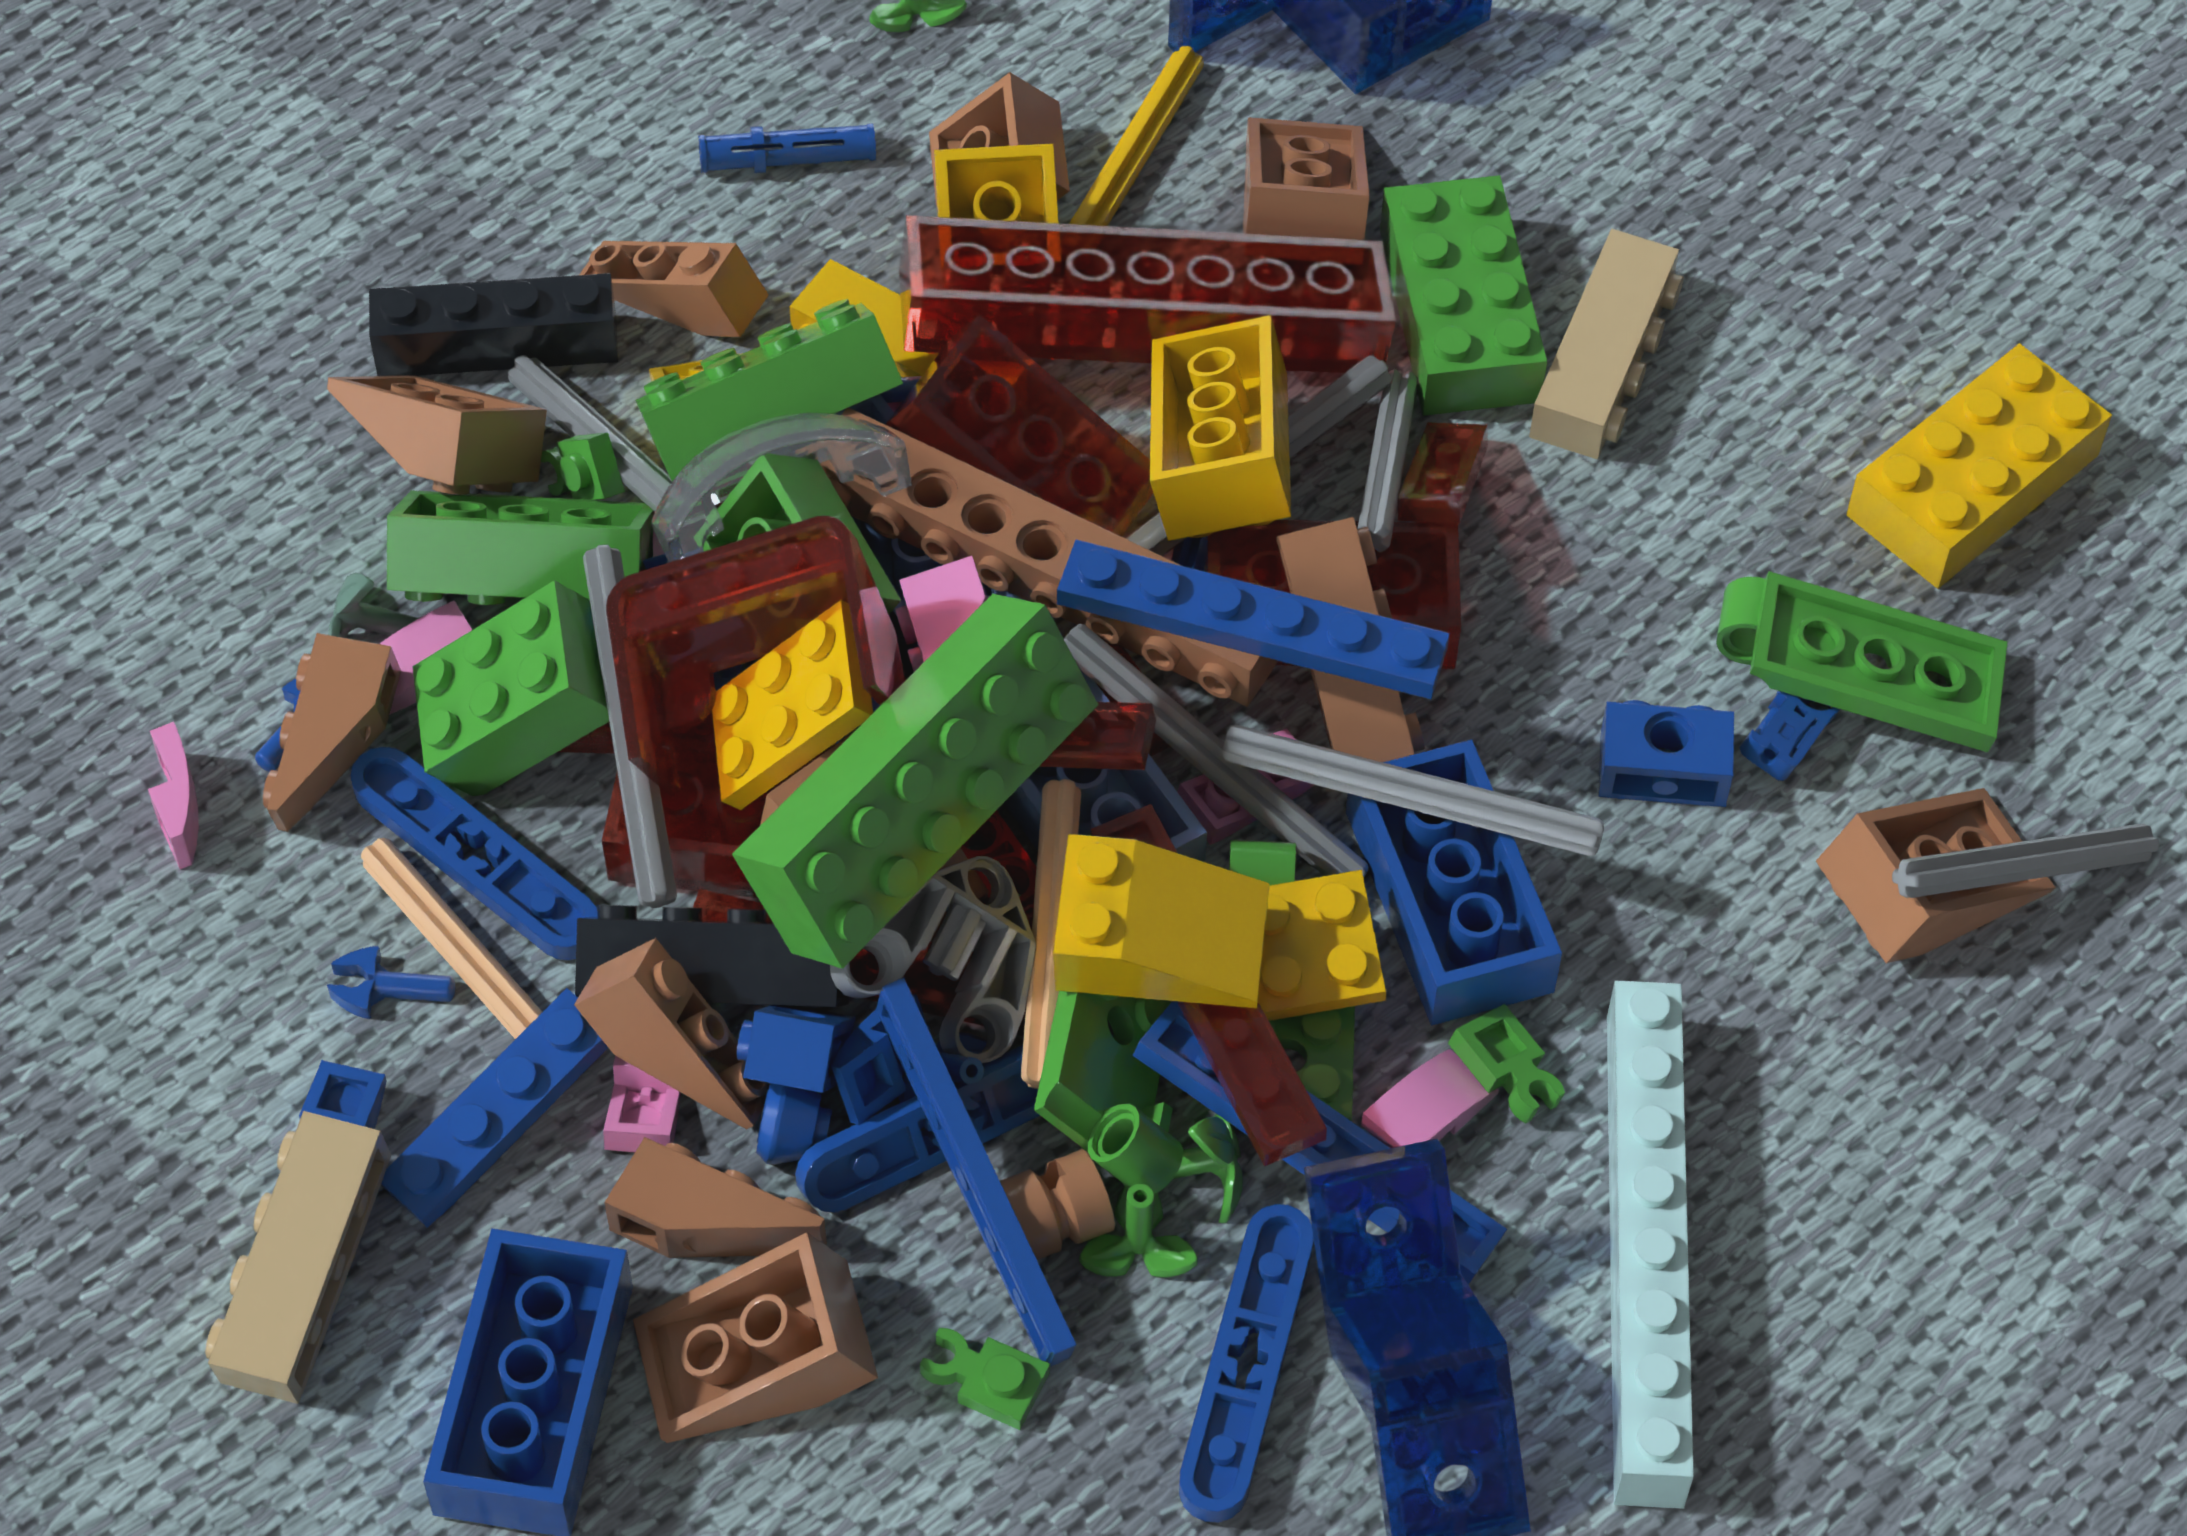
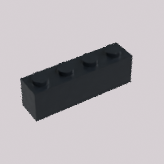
(492, 324)
(724, 960)

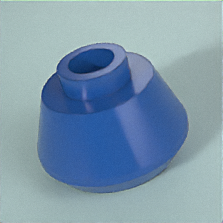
(790, 1124)

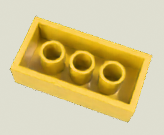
(1219, 429)
(1978, 465)

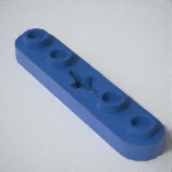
(433, 818)
(892, 1147)
(1233, 1420)

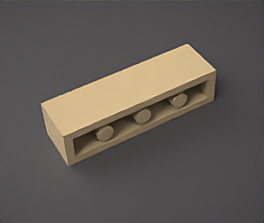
(1605, 343)
(298, 1257)

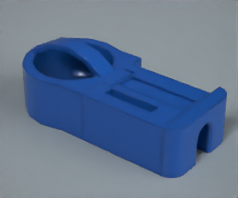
(1785, 734)

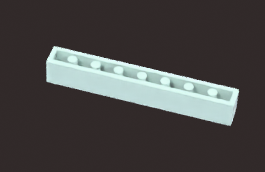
(1648, 1247)

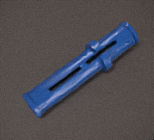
(717, 153)

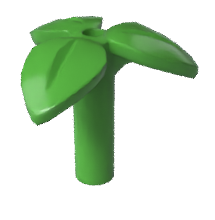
(899, 16)
(1217, 1154)
(1138, 1213)

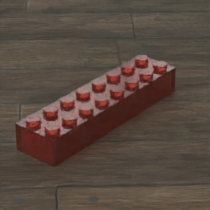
(1117, 288)

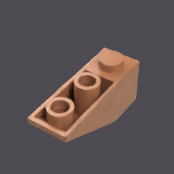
(684, 283)
(338, 715)
(667, 1029)
(697, 1211)

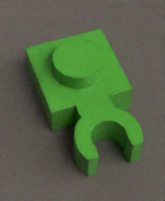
(585, 467)
(1506, 1055)
(994, 1381)

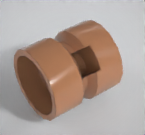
(1060, 1203)

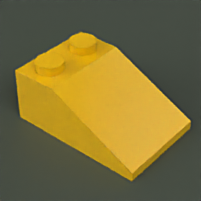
(1157, 925)

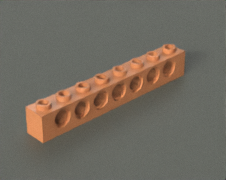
(1023, 531)

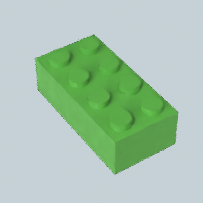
(1462, 295)
(791, 372)
(506, 543)

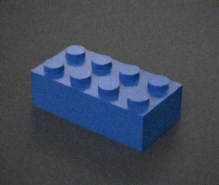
(1456, 898)
(529, 1383)

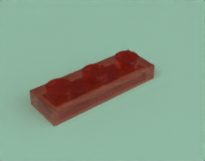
(1443, 473)

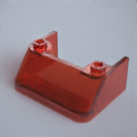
(728, 609)

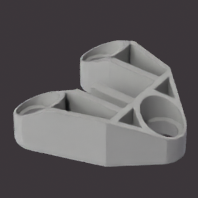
(998, 973)

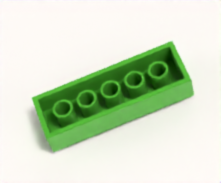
(916, 780)

